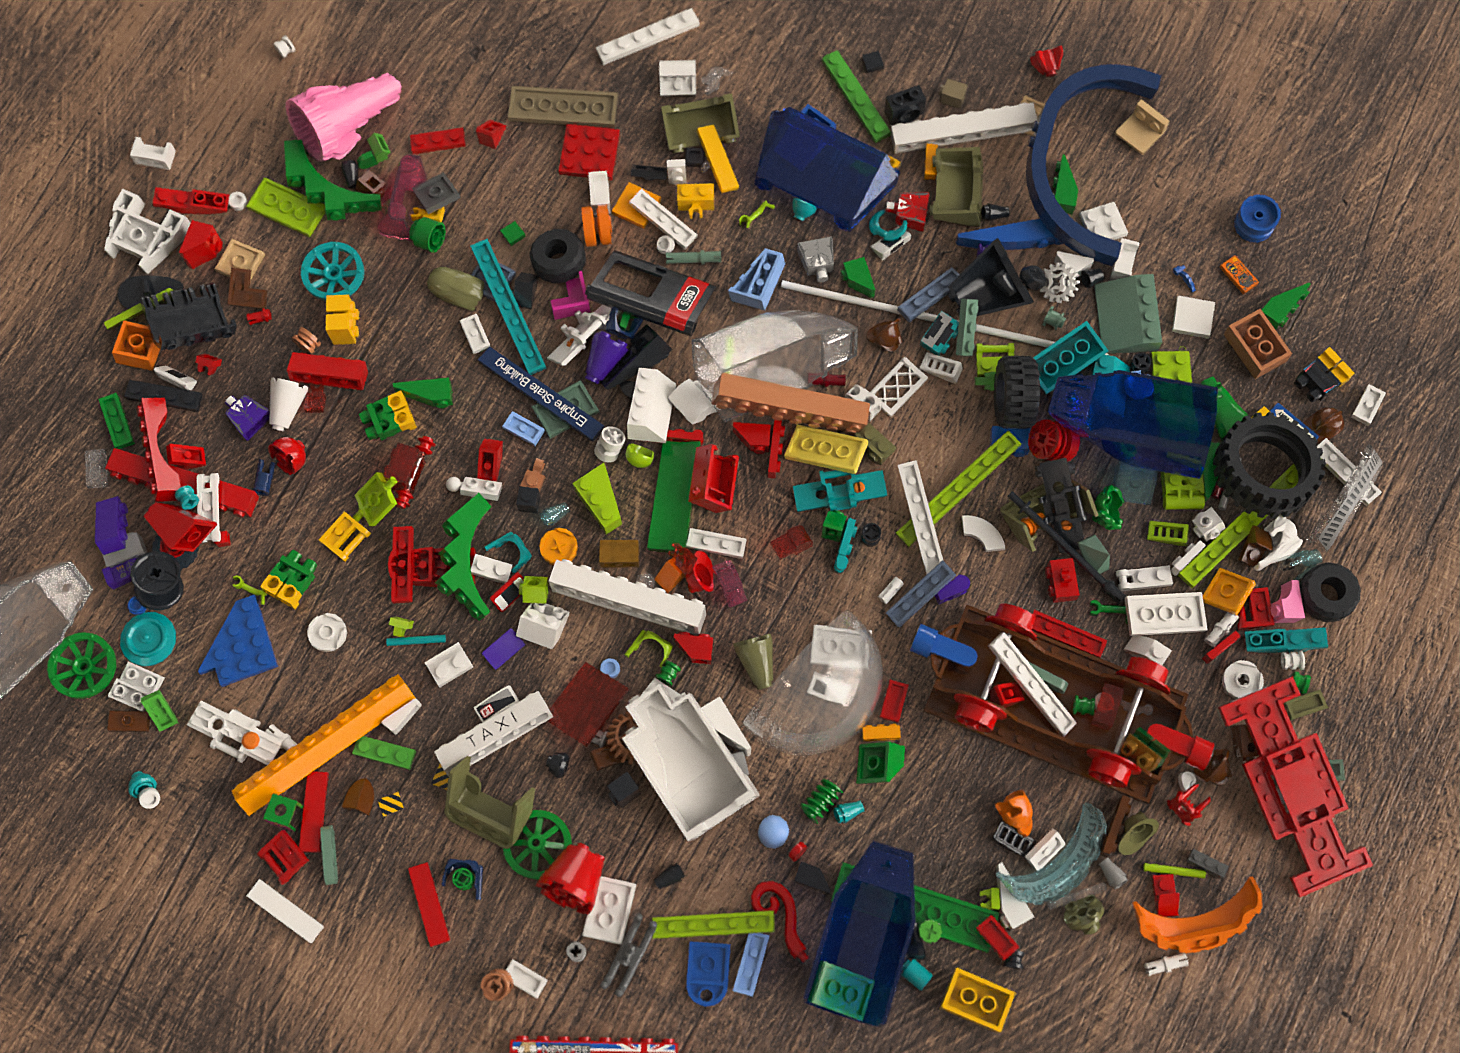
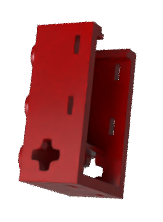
(713, 479)

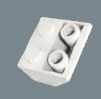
(542, 624)

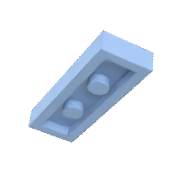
(751, 964)

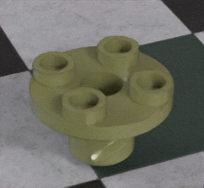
(1084, 914)

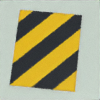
(440, 778)
(390, 804)

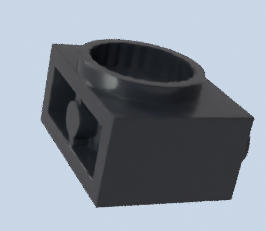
(905, 105)

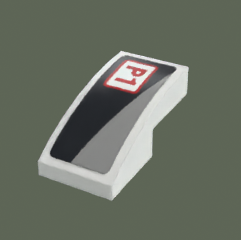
(496, 703)

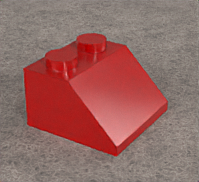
(200, 244)

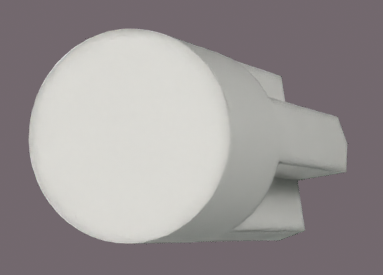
(891, 589)

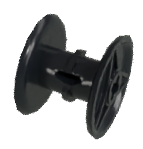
(157, 580)

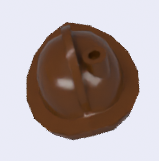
(886, 335)
(1218, 769)

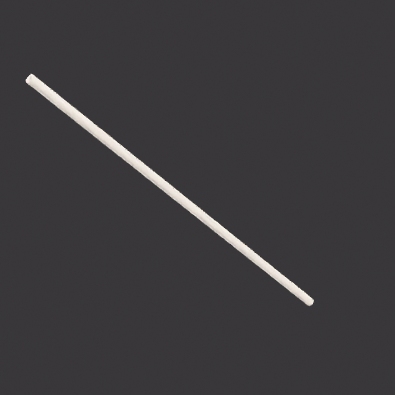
(925, 316)

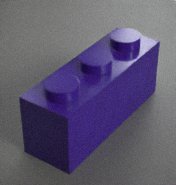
(111, 525)

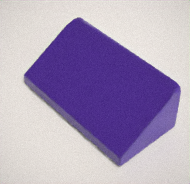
(503, 649)

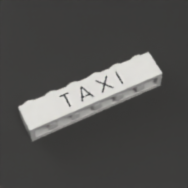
(495, 732)

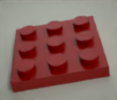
(589, 150)

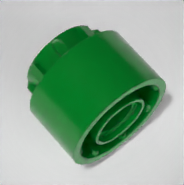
(427, 234)

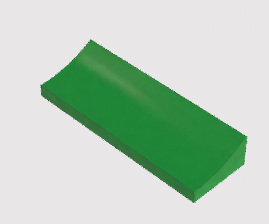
(671, 505)

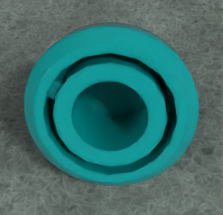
(802, 209)
(139, 782)

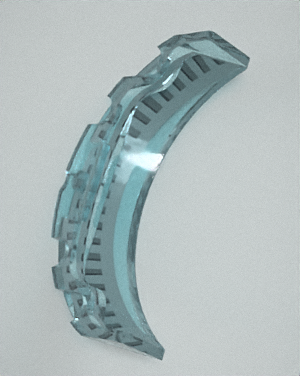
(1067, 868)

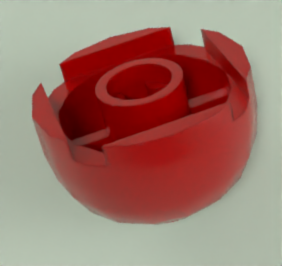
(289, 454)

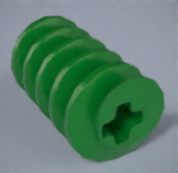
(820, 800)

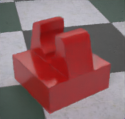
(208, 360)

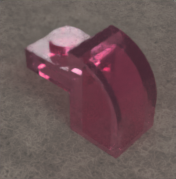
(730, 583)

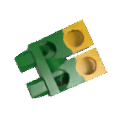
(388, 416)
(289, 579)

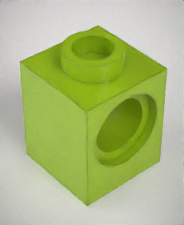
(534, 589)

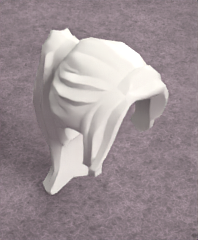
(1284, 541)

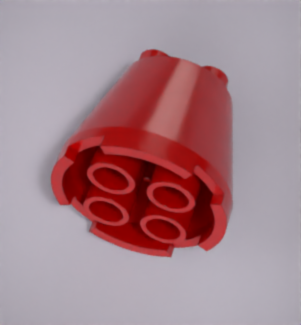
(573, 878)

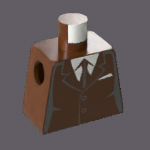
(1241, 739)

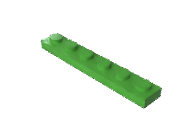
(856, 96)

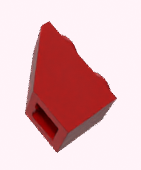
(696, 648)

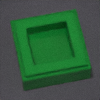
(513, 233)

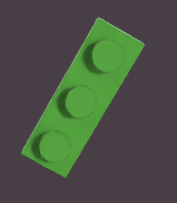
(384, 752)

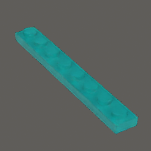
(508, 307)

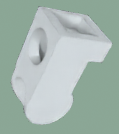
(861, 394)

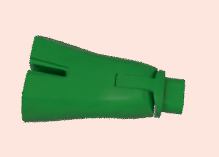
(1227, 411)

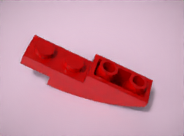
(191, 202)

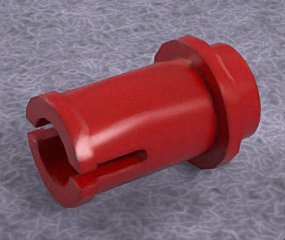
(260, 316)

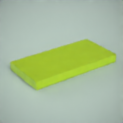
(286, 207)

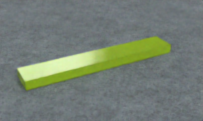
(714, 924)

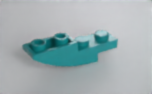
(1286, 640)

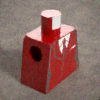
(911, 208)

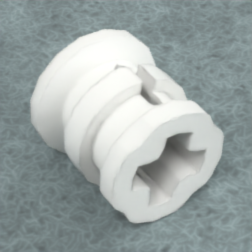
(1292, 660)

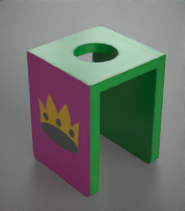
(284, 820)

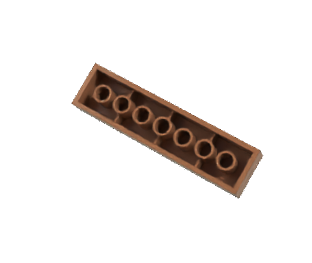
(790, 404)

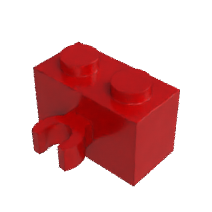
(1062, 580)

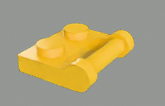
(340, 532)

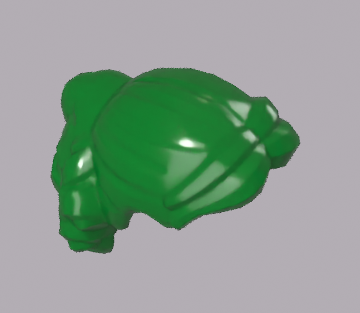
(1107, 506)

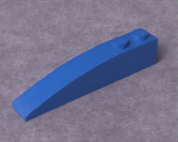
(1012, 236)

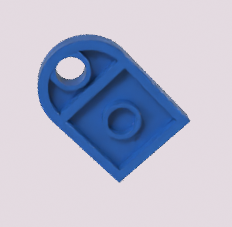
(708, 971)

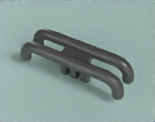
(629, 955)

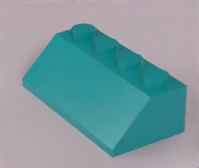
(1069, 355)

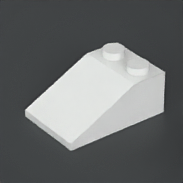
(726, 726)

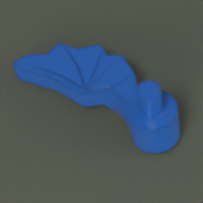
(1179, 271)

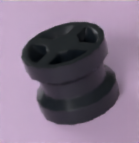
(1138, 360)
(1014, 961)

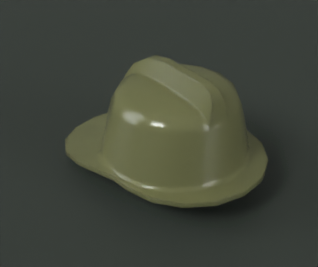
(1136, 833)

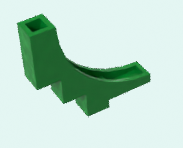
(319, 190)
(457, 555)

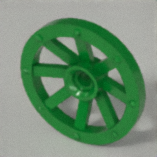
(78, 664)
(541, 849)

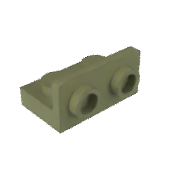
(878, 446)

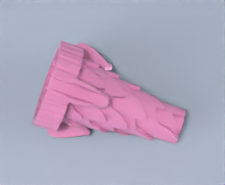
(330, 114)

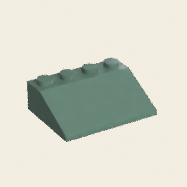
(1128, 314)

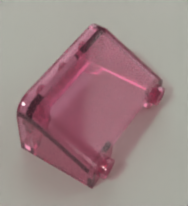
(392, 216)

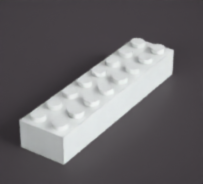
(627, 597)

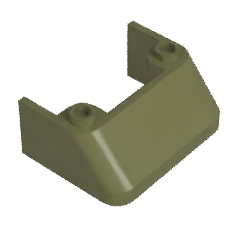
(1020, 529)
(483, 813)

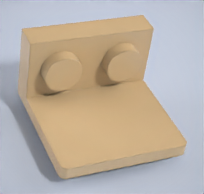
(1142, 127)

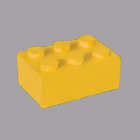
(977, 1000)

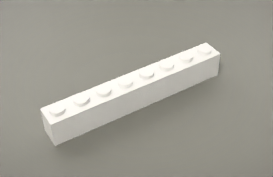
(963, 127)

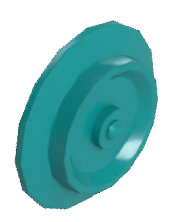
(148, 639)

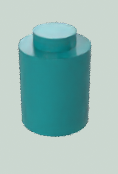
(916, 974)

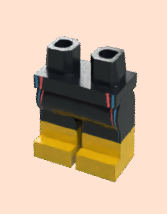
(1317, 379)

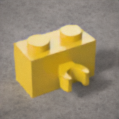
(695, 198)

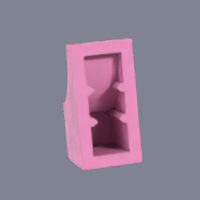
(1289, 606)

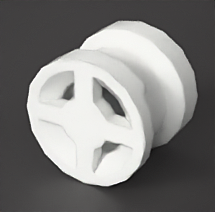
(284, 47)

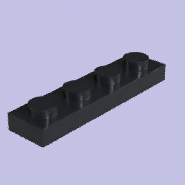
(173, 396)

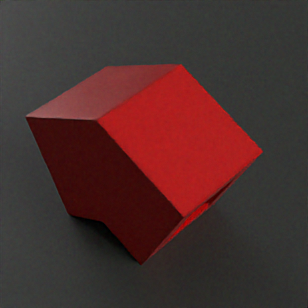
(225, 539)

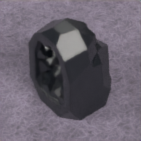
(1033, 277)

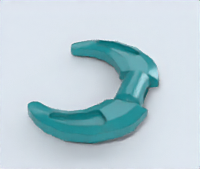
(888, 236)

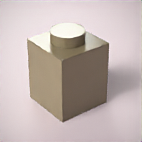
(953, 93)

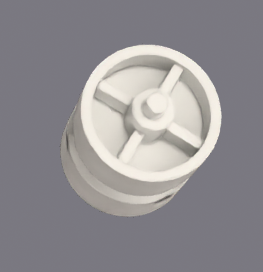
(609, 444)

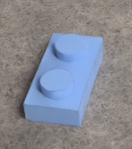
(523, 428)

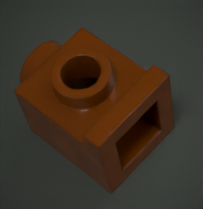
(370, 184)

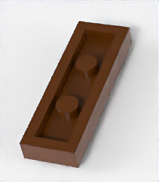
(1116, 826)

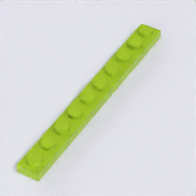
(1231, 536)

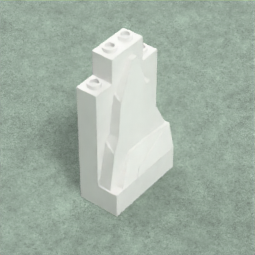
(686, 761)

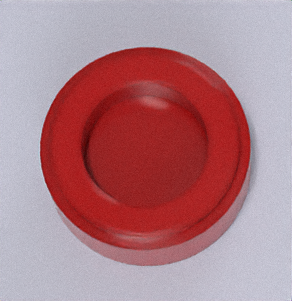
(797, 851)

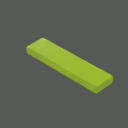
(131, 313)

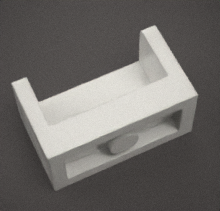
(152, 155)
(599, 190)
(1124, 264)

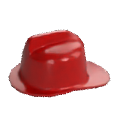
(701, 575)

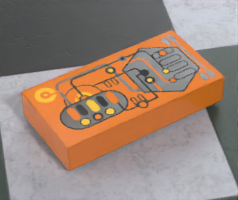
(1239, 274)

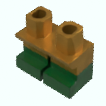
(1144, 750)

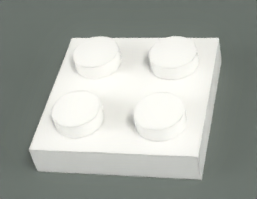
(1104, 221)

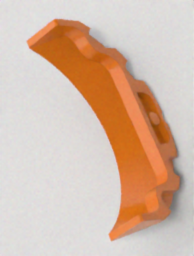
(1204, 930)

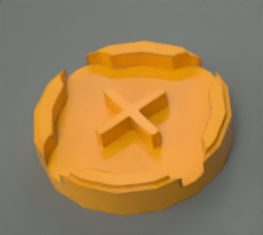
(558, 545)

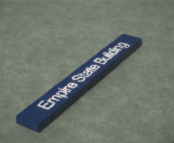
(541, 394)

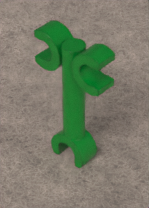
(1107, 609)

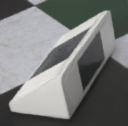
(885, 248)
(175, 377)

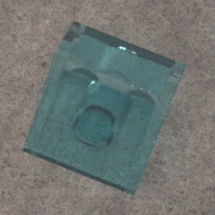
(1135, 483)

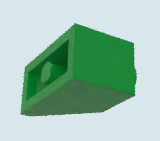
(858, 276)
(834, 526)

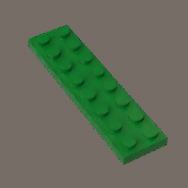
(956, 917)

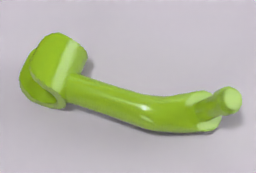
(748, 219)
(250, 589)

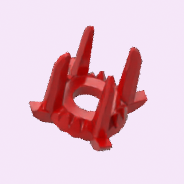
(1192, 813)

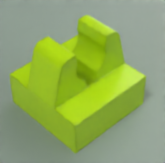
(400, 625)
(994, 899)

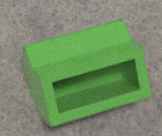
(378, 147)

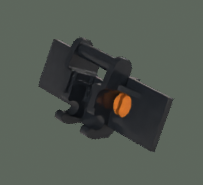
(1056, 503)

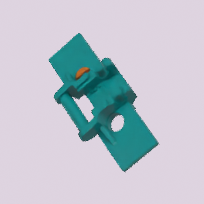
(843, 496)

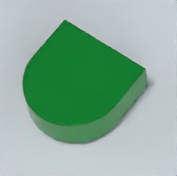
(366, 160)

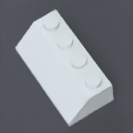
(650, 406)

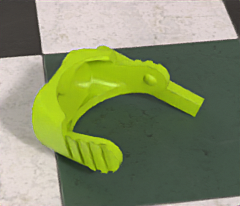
(650, 635)

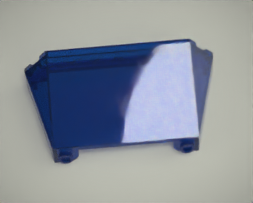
(824, 167)

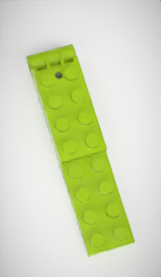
(1177, 496)

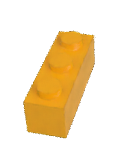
(930, 171)
(881, 732)

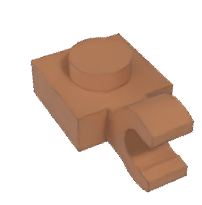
(534, 478)

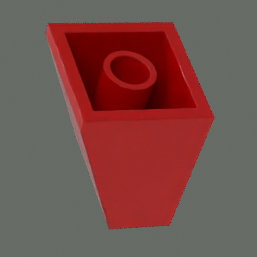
(179, 527)

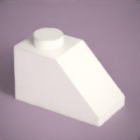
(1147, 648)

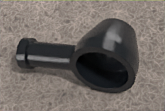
(916, 948)

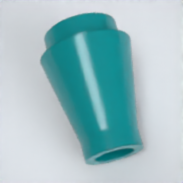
(847, 811)

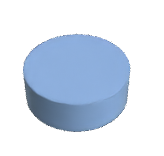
(610, 667)

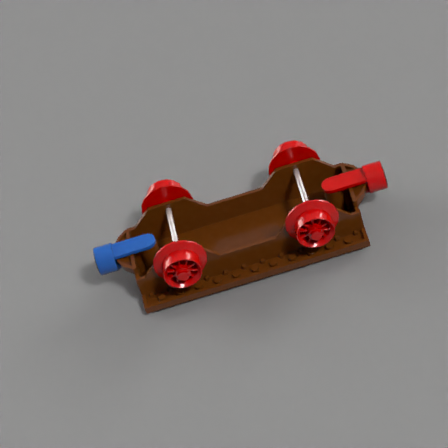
(969, 670)

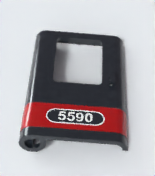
(673, 304)

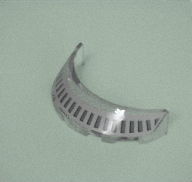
(1348, 500)

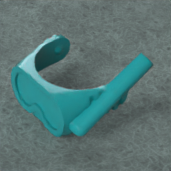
(525, 555)

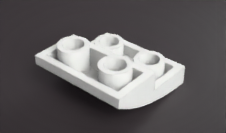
(134, 685)

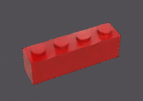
(327, 371)

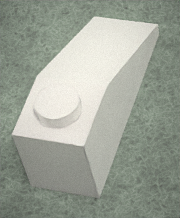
(1011, 909)

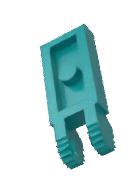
(845, 546)

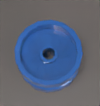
(1257, 218)

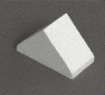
(1078, 262)

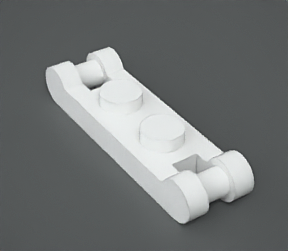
(209, 502)

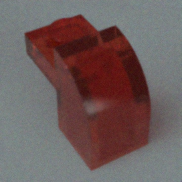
(794, 541)

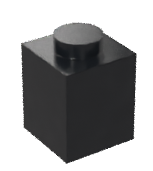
(528, 499)

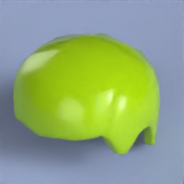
(639, 456)

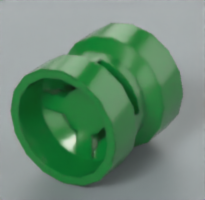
(466, 881)

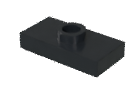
(649, 172)

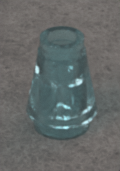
(553, 514)

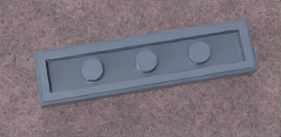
(927, 296)
(921, 593)

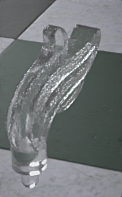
(713, 78)

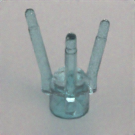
(1308, 558)

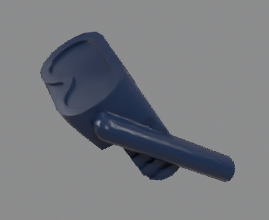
(613, 328)
(453, 864)

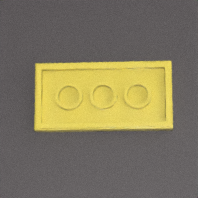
(826, 449)

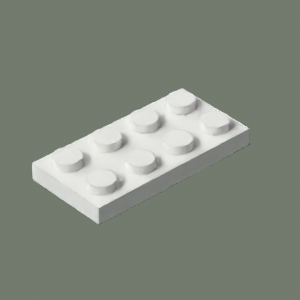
(1165, 614)

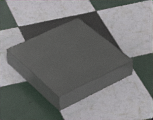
(436, 193)

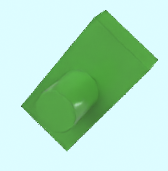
(159, 710)

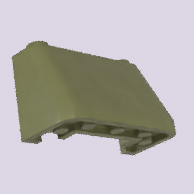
(683, 120)
(958, 186)

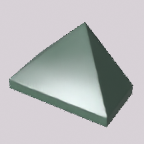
(1095, 553)

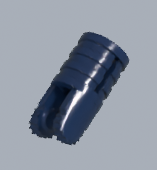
(263, 479)

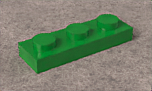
(116, 421)

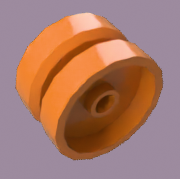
(596, 225)

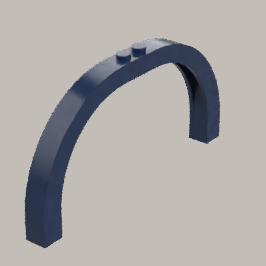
(1048, 209)

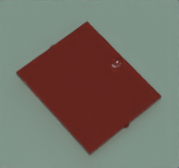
(586, 704)

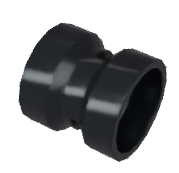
(871, 530)

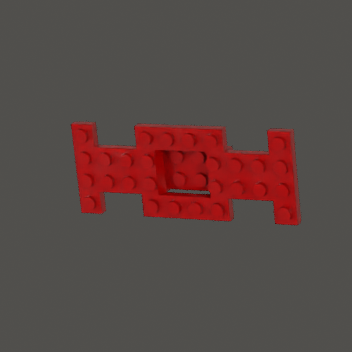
(1304, 783)

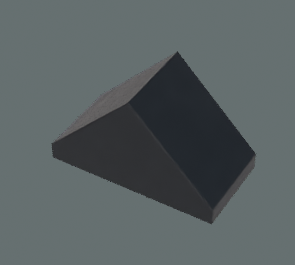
(525, 289)

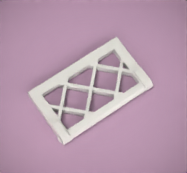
(912, 371)

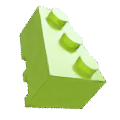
(599, 498)

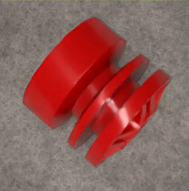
(1053, 441)

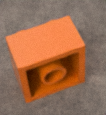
(135, 346)

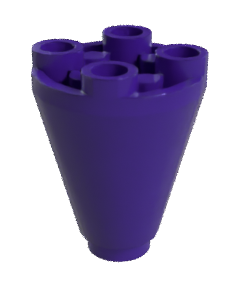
(603, 356)

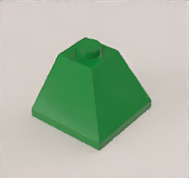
(879, 762)

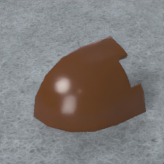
(360, 797)

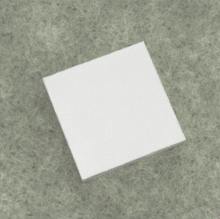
(1193, 317)

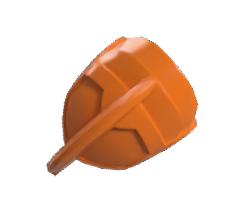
(1017, 812)

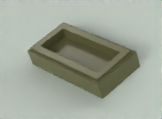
(1305, 705)

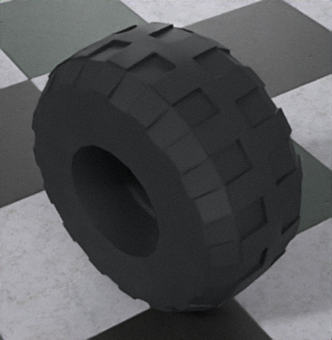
(559, 269)
(1341, 580)

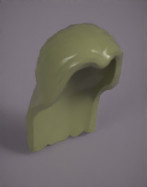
(456, 287)

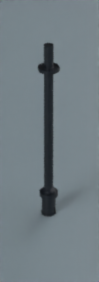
(1106, 585)

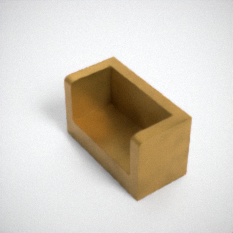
(619, 553)

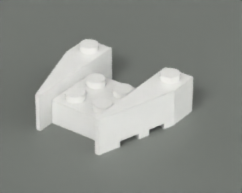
(142, 236)

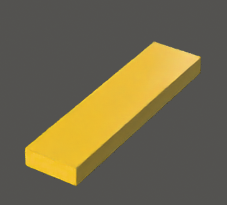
(717, 158)

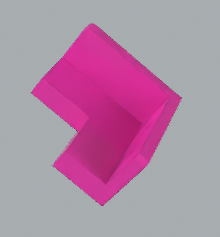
(576, 301)

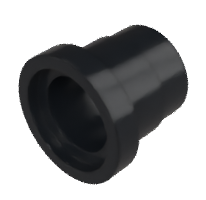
(1091, 277)

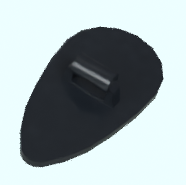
(140, 286)

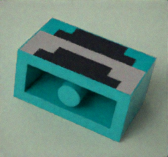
(940, 333)

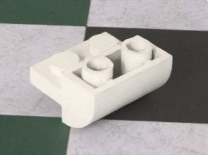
(677, 78)
(691, 401)

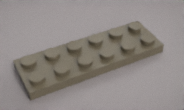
(563, 106)

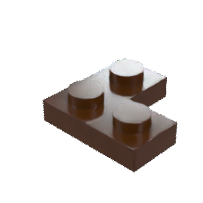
(241, 293)

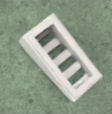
(957, 367)
(398, 719)

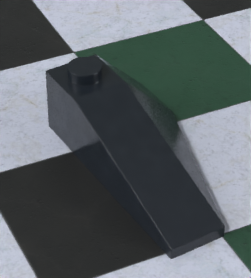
(645, 352)

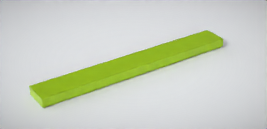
(964, 483)

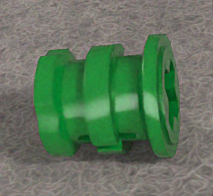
(668, 673)
(1083, 705)

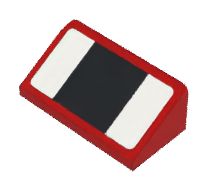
(507, 593)

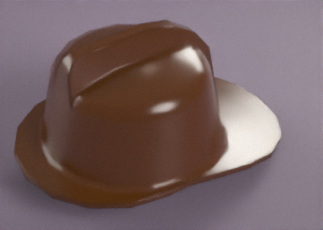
(1325, 423)

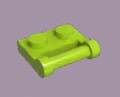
(989, 364)

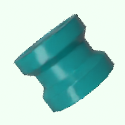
(186, 497)

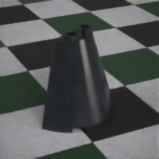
(977, 282)

